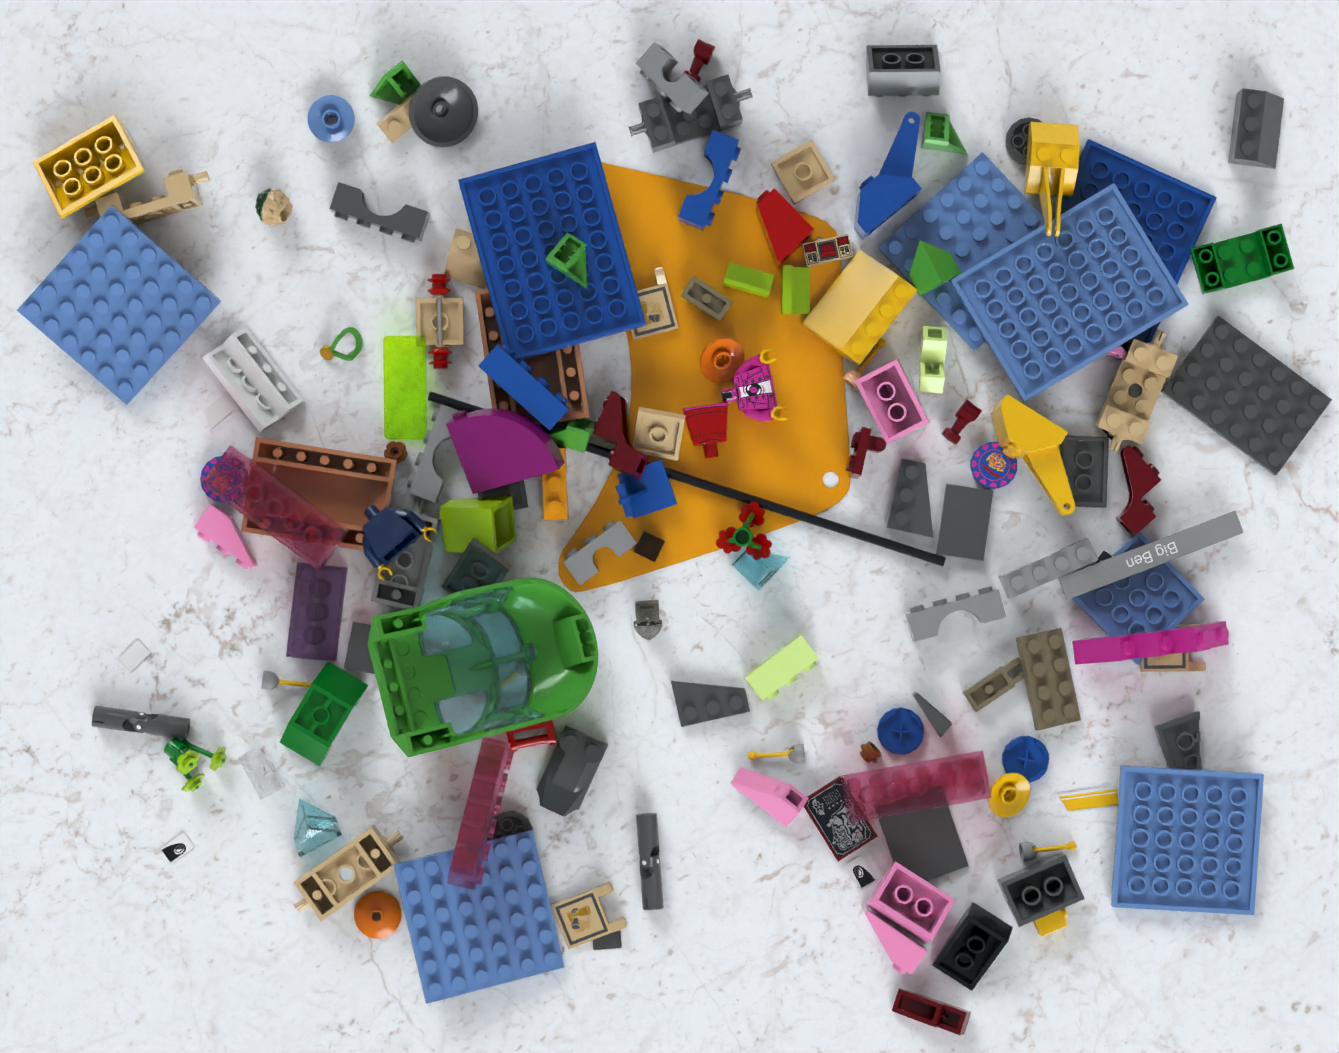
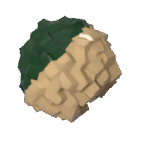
(273, 207)

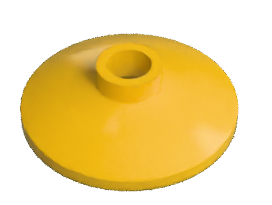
(1009, 795)

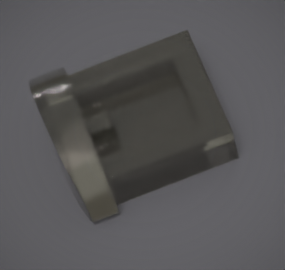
(647, 618)

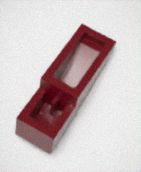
(931, 1011)

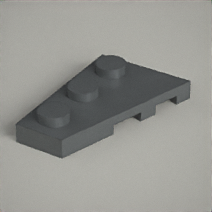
(707, 702)

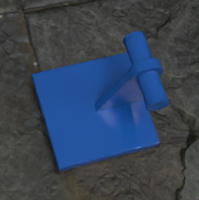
(646, 494)

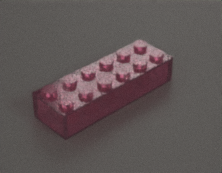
(275, 507)
(915, 786)
(478, 820)

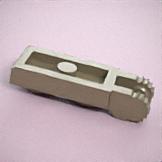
(992, 686)

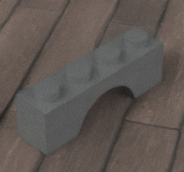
(350, 203)

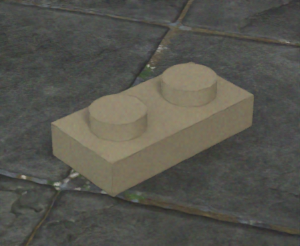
(706, 298)

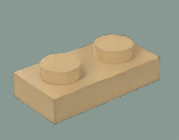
(396, 121)

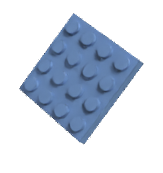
(1141, 602)

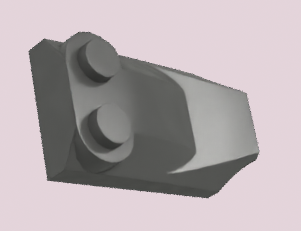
(570, 771)

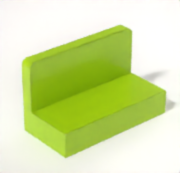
(748, 280)
(795, 290)

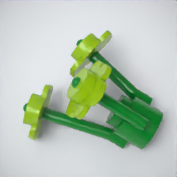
(187, 760)

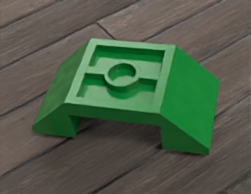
(1242, 259)
(323, 713)

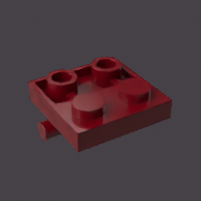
(862, 442)

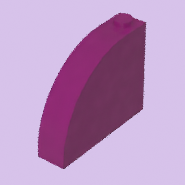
(501, 448)

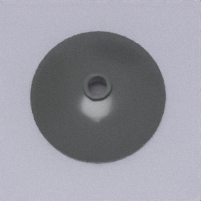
(454, 120)

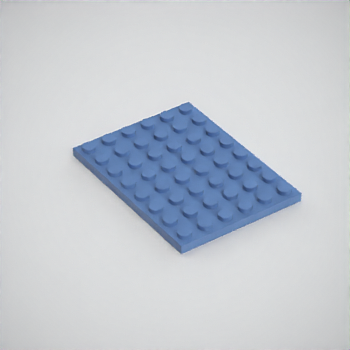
(1069, 297)

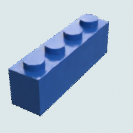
(523, 386)

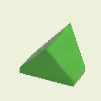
(396, 84)
(940, 134)
(570, 259)
(932, 268)
(574, 434)

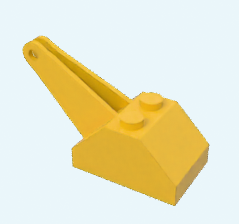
(1051, 166)
(1036, 440)

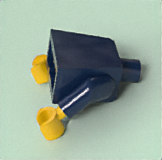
(389, 534)

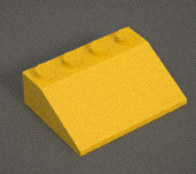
(89, 166)
(859, 307)

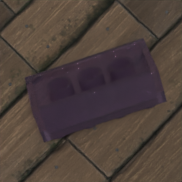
(316, 612)

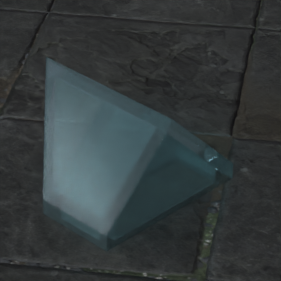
(759, 571)
(313, 828)

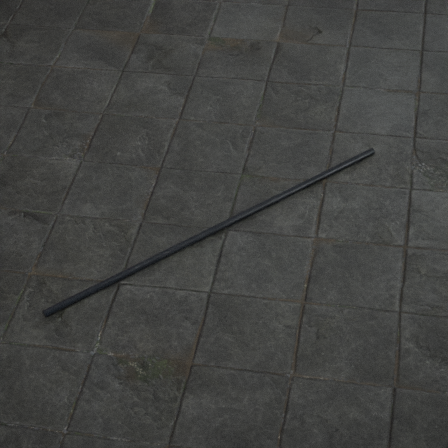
(743, 497)

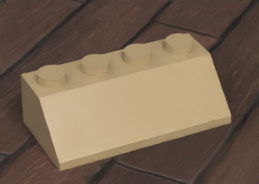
(463, 260)

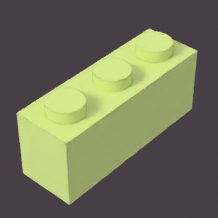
(782, 668)

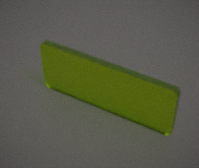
(405, 387)

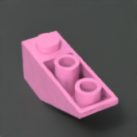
(224, 531)
(770, 794)

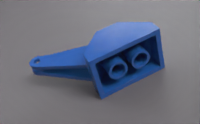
(894, 185)

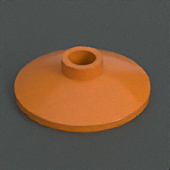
(724, 368)
(388, 909)

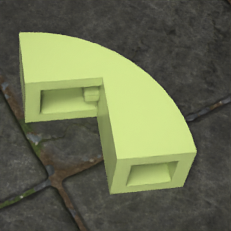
(932, 359)

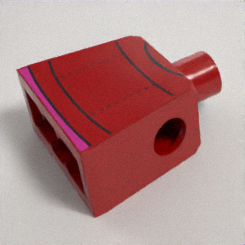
(707, 426)

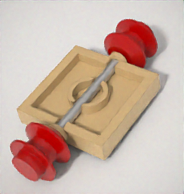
(440, 321)

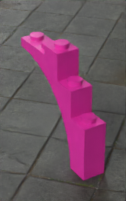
(1151, 643)

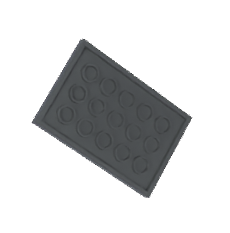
(1246, 395)

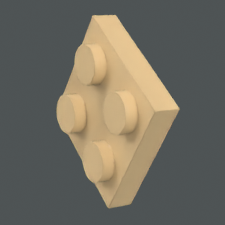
(802, 172)
(659, 433)

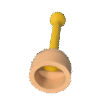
(853, 375)

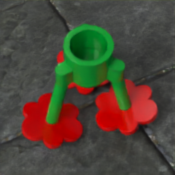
(735, 539)

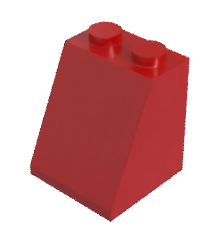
(782, 225)

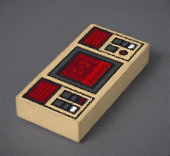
(827, 250)

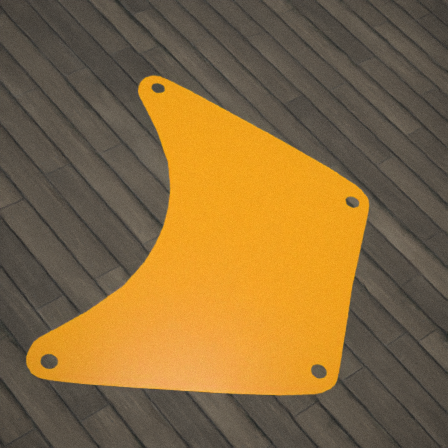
(760, 457)

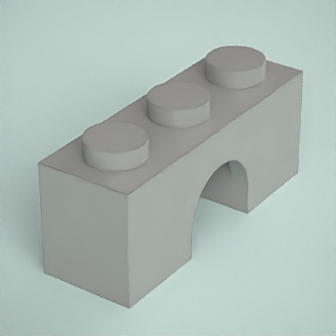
(657, 66)
(581, 562)

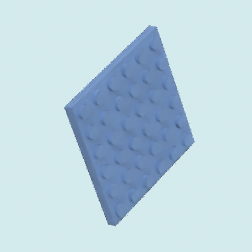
(972, 221)
(119, 305)
(1187, 840)
(483, 934)

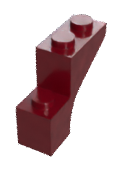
(614, 428)
(1140, 480)

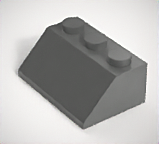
(902, 70)
(1256, 128)
(1040, 889)

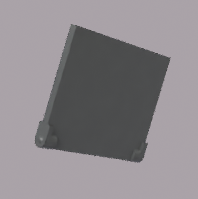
(924, 842)

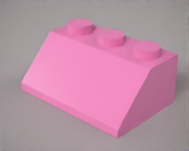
(892, 401)
(910, 902)

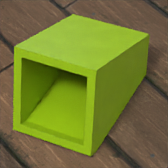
(482, 518)

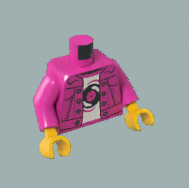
(755, 389)

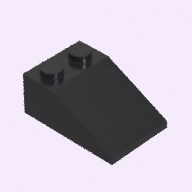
(973, 946)

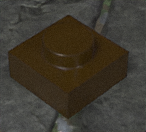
(649, 546)

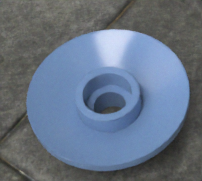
(329, 107)

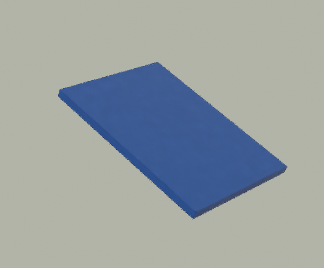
(1164, 206)
(519, 220)

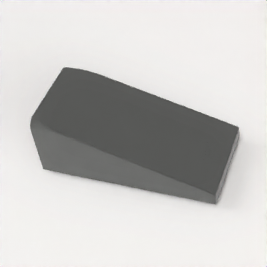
(936, 719)

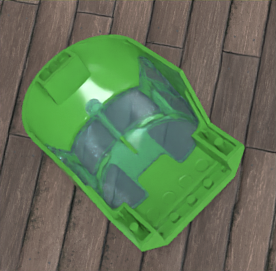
(482, 663)

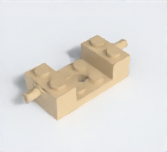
(182, 196)
(1128, 416)
(369, 858)

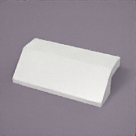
(253, 379)

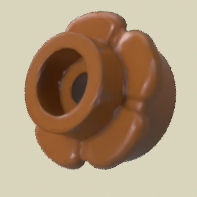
(400, 447)
(870, 752)

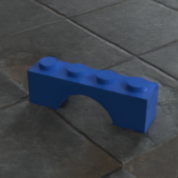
(698, 208)

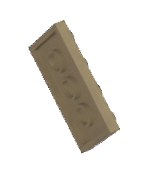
(1048, 679)

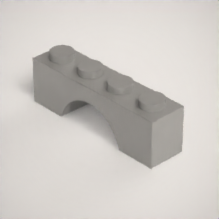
(427, 481)
(1048, 568)
(984, 606)

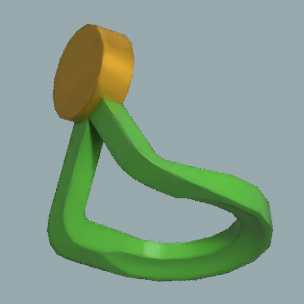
(328, 352)

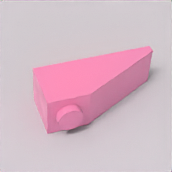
(901, 949)

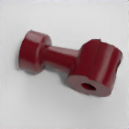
(702, 55)
(965, 414)

